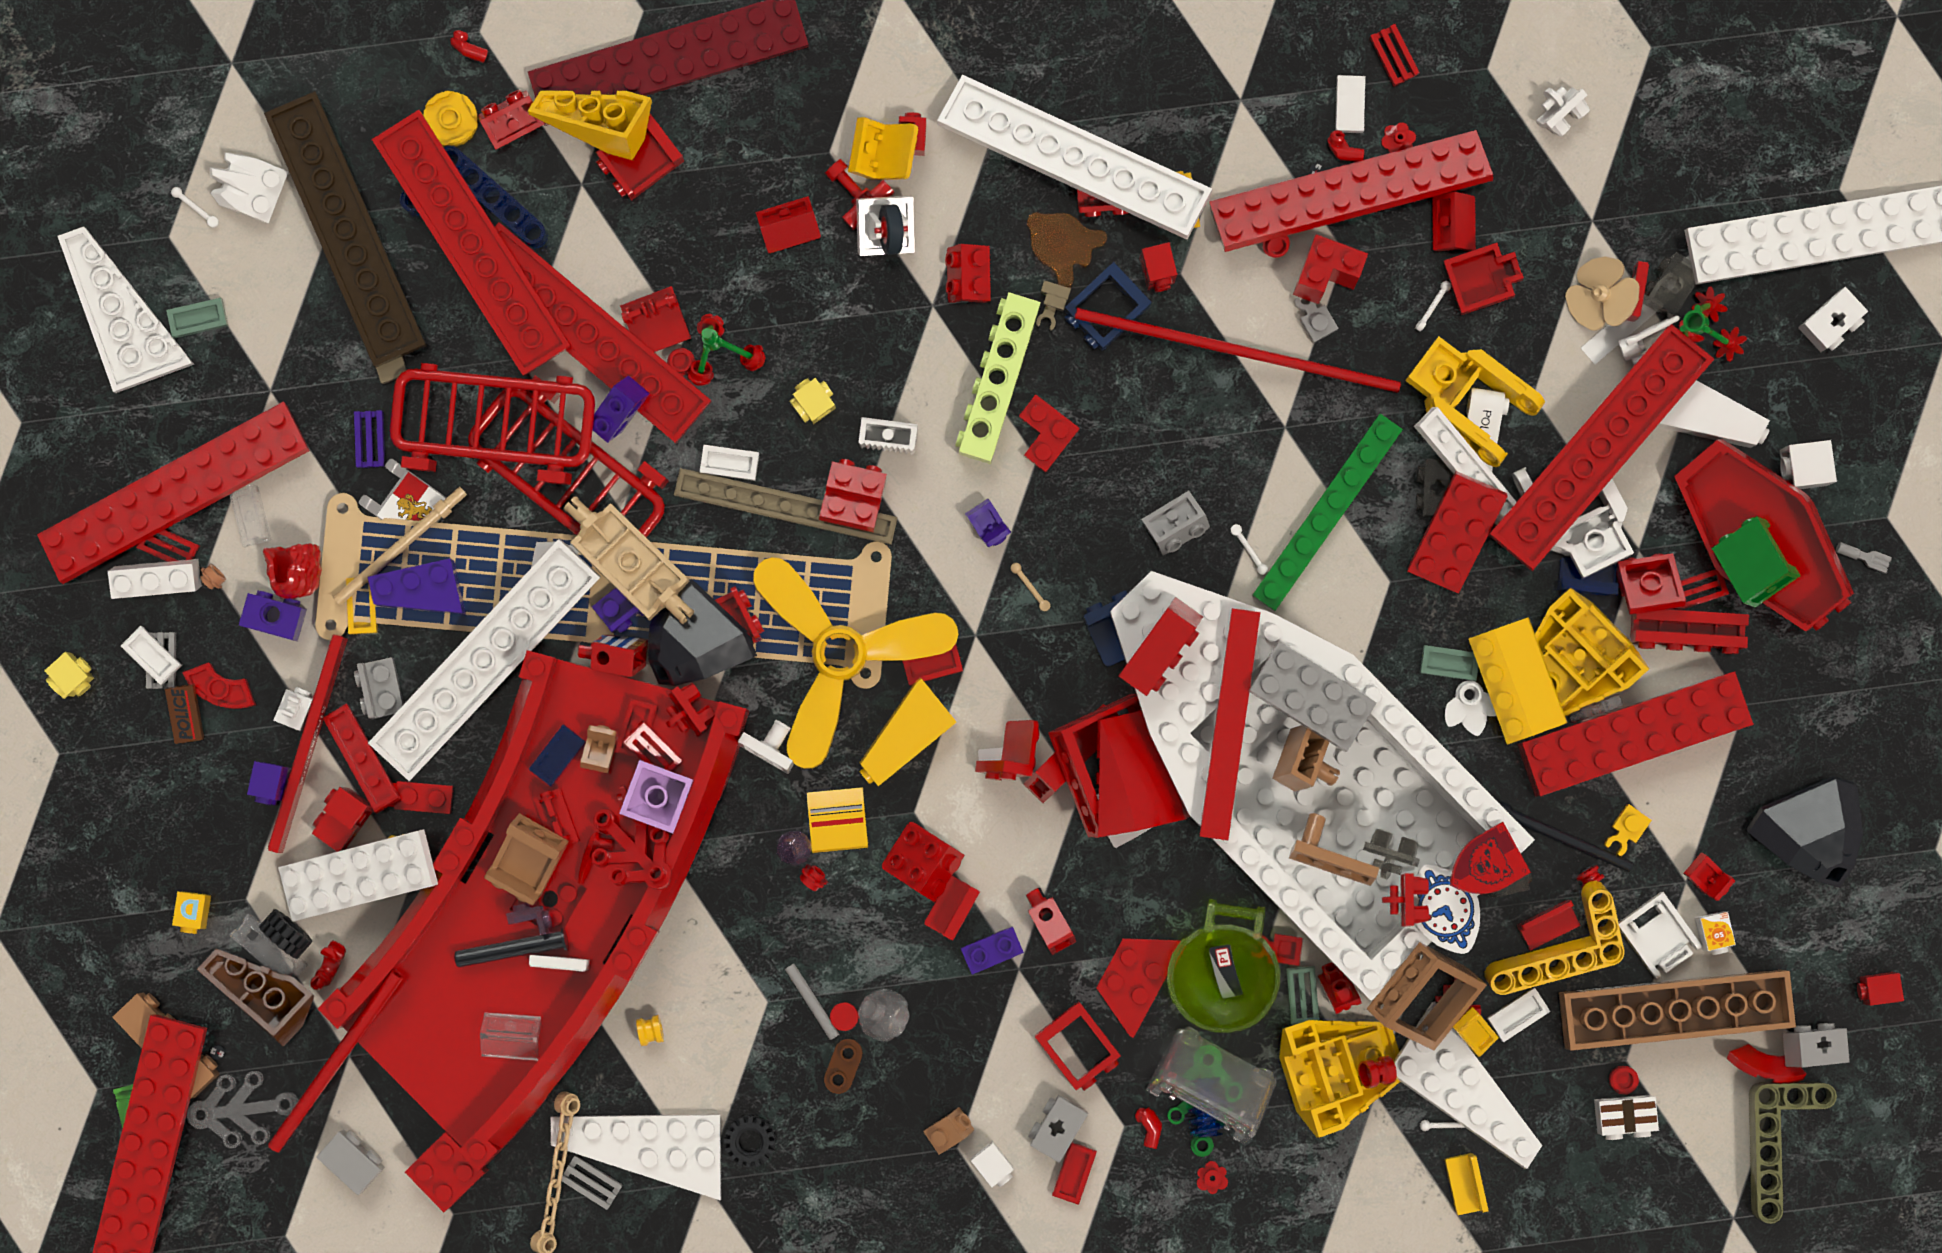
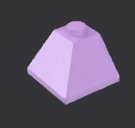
(656, 796)

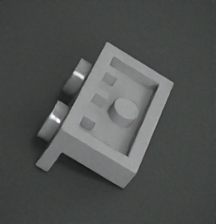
(1176, 523)
(379, 688)

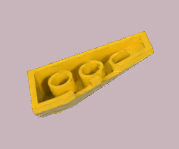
(604, 121)

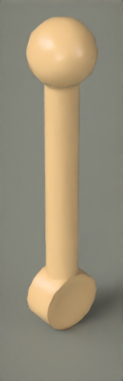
(1044, 604)

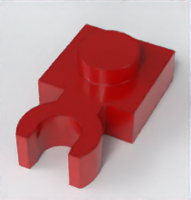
(1287, 949)

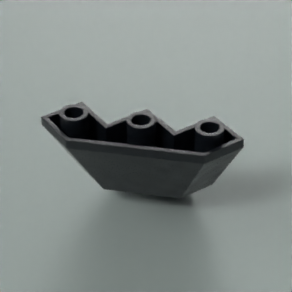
(700, 646)
(1814, 829)

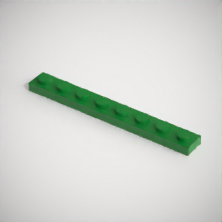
(1327, 512)

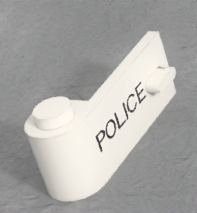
(1486, 411)

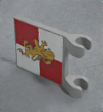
(407, 500)

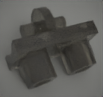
(1380, 846)

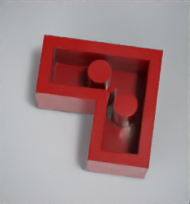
(1328, 262)
(343, 818)

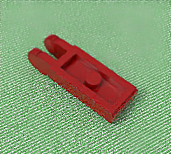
(424, 797)

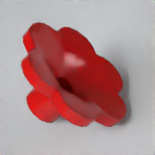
(1391, 141)

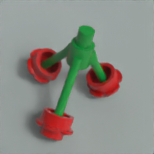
(711, 330)

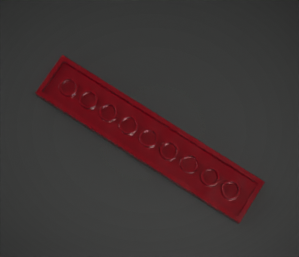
(680, 53)

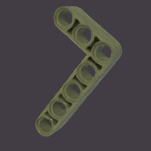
(1772, 1137)

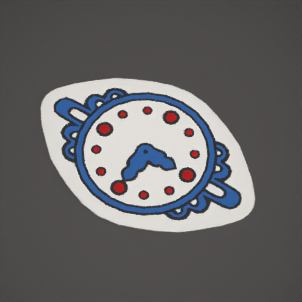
(1452, 912)

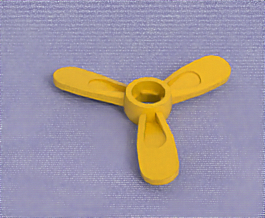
(898, 641)

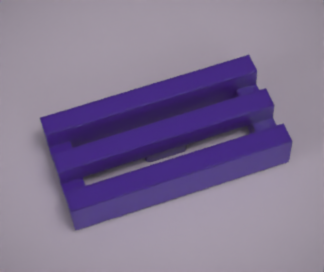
(368, 415)

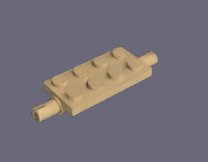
(629, 561)

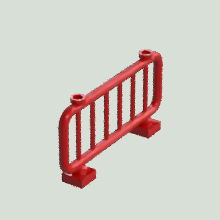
(421, 449)
(643, 485)

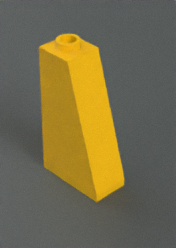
(908, 731)

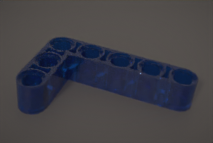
(499, 208)

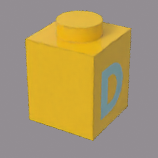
(191, 911)

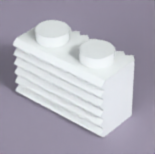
(888, 435)

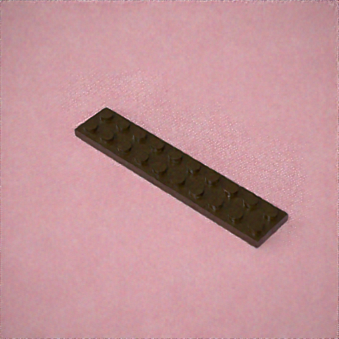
(345, 229)

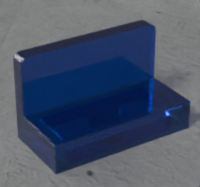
(1598, 583)

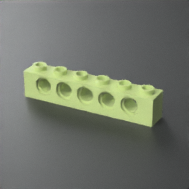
(1026, 312)

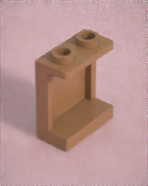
(526, 859)

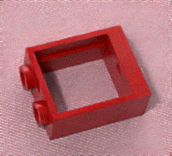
(1059, 1024)

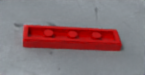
(361, 758)

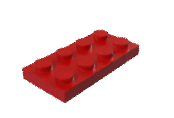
(1457, 532)

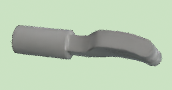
(1872, 559)

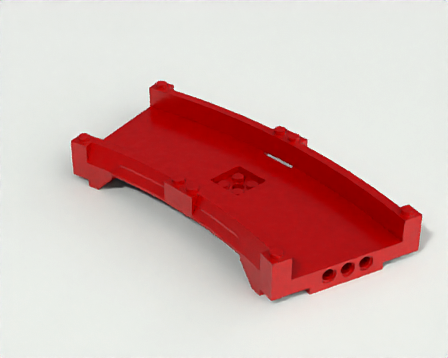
(435, 1015)

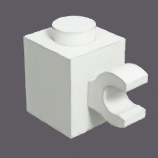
(294, 708)

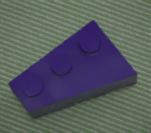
(420, 587)

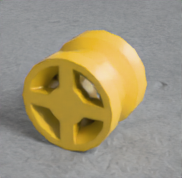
(650, 1030)

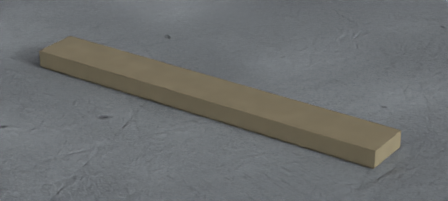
(772, 504)

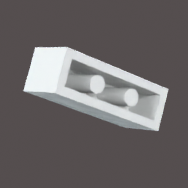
(154, 578)

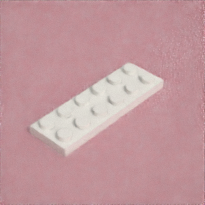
(358, 875)

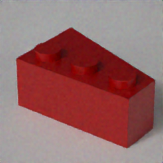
(1162, 647)

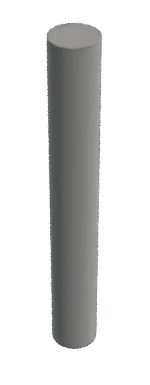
(812, 1001)

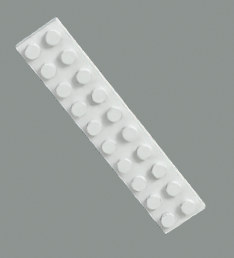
(1074, 157)
(1815, 235)
(484, 659)

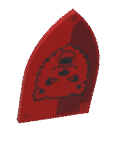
(1488, 863)

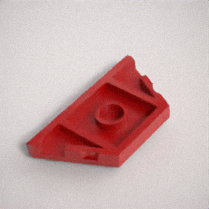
(1135, 978)

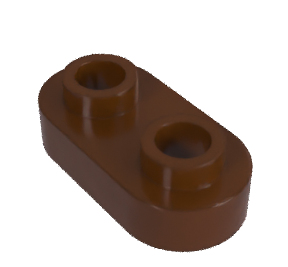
(843, 1066)

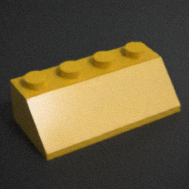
(1517, 680)

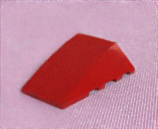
(1132, 779)

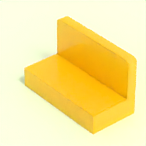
(1466, 1184)

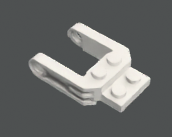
(1595, 537)

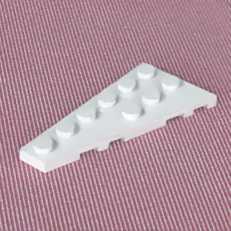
(125, 329)
(1467, 1093)
(662, 1147)

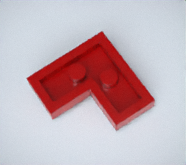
(1054, 432)

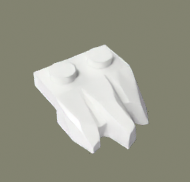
(248, 186)

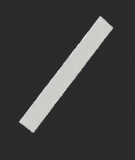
(1608, 337)

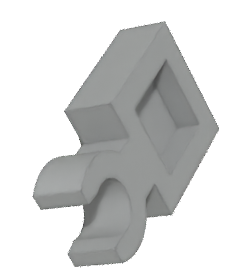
(1317, 321)

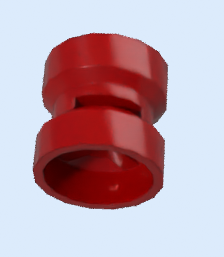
(1376, 1072)

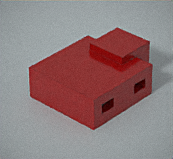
(1482, 277)

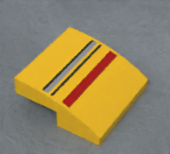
(837, 820)

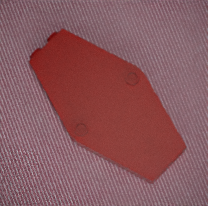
(1730, 487)

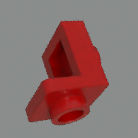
(1708, 877)

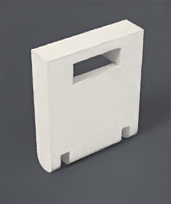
(1661, 939)

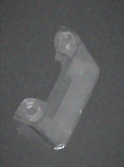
(1214, 1082)

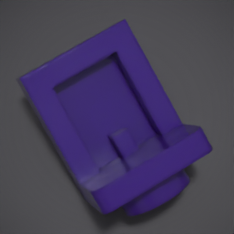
(988, 523)

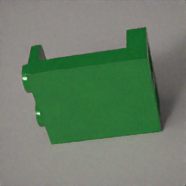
(1754, 562)

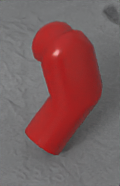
(467, 49)
(1342, 150)
(1152, 1125)

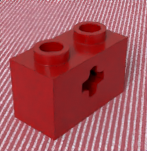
(1158, 267)

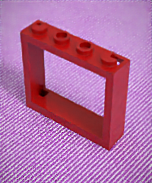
(1073, 764)

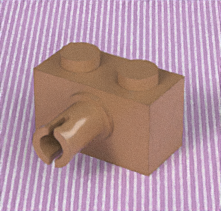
(1303, 761)

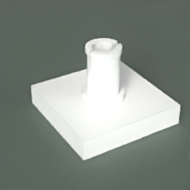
(769, 747)

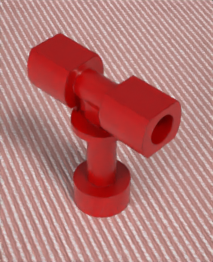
(837, 171)

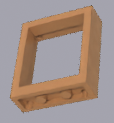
(1408, 983)

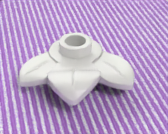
(1471, 712)

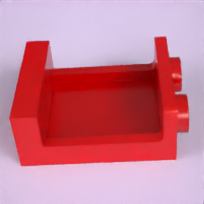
(651, 163)

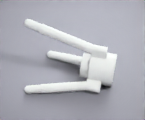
(1633, 346)

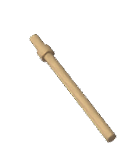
(441, 509)

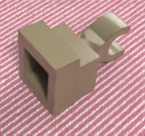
(1055, 300)

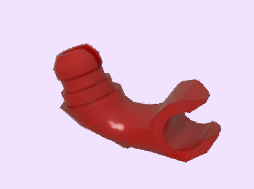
(331, 961)

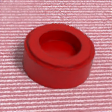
(844, 1016)
(1623, 1079)

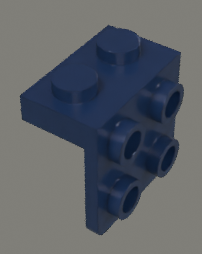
(1103, 630)

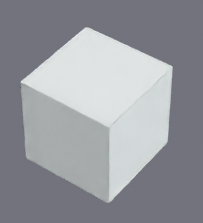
(1808, 464)

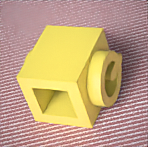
(812, 400)
(69, 675)

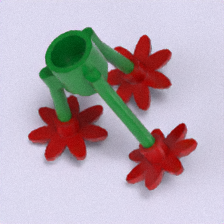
(1697, 322)

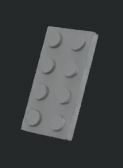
(1312, 696)

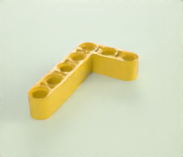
(1565, 952)

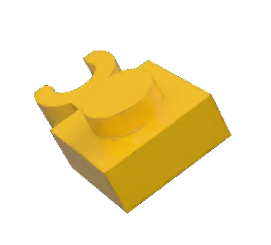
(1629, 826)

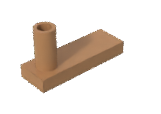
(1309, 853)

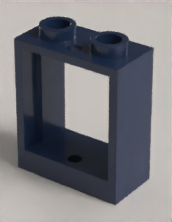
(1126, 286)

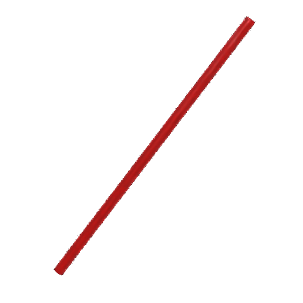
(1237, 350)

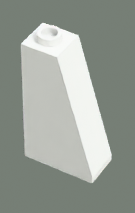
(1715, 417)

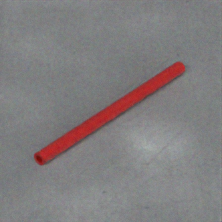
(335, 1060)

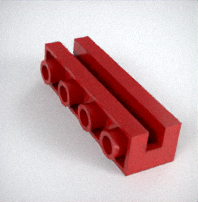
(1690, 628)

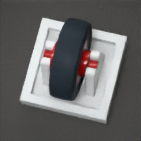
(885, 225)

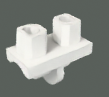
(1559, 105)

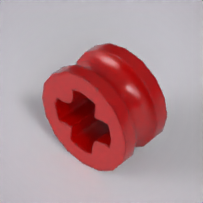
(1590, 875)

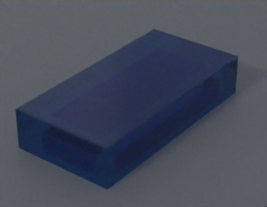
(557, 755)

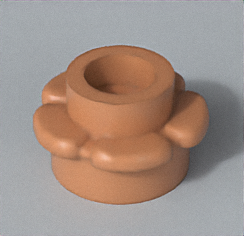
(212, 577)

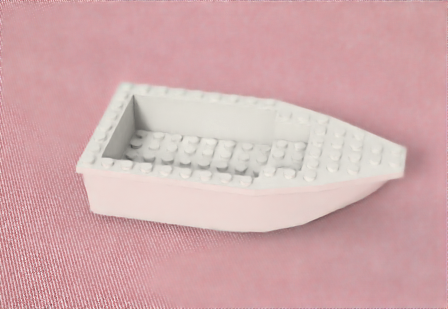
(1387, 781)

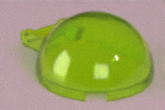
(1193, 979)

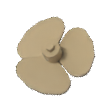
(1604, 301)

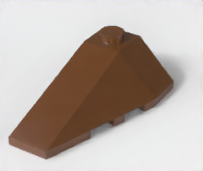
(267, 997)

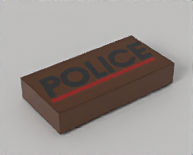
(184, 713)

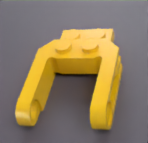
(1447, 375)

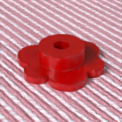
(1212, 1169)

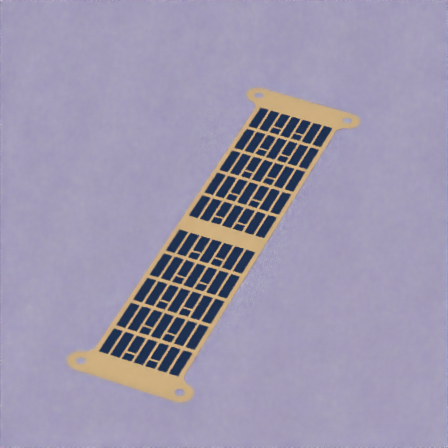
(496, 559)

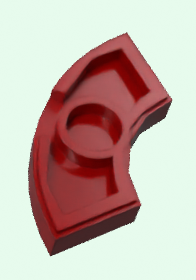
(218, 690)
(1767, 1066)

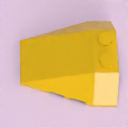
(1586, 653)
(1323, 1069)

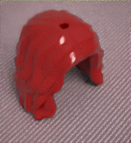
(293, 570)

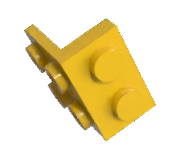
(882, 150)

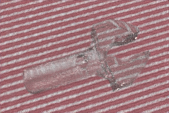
(1598, 708)

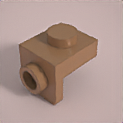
(598, 748)
(949, 1130)

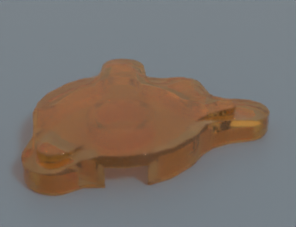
(1062, 242)

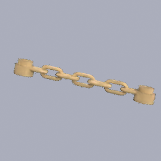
(567, 1105)

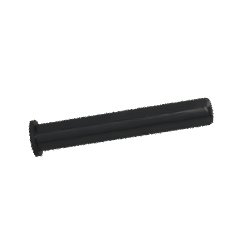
(512, 948)

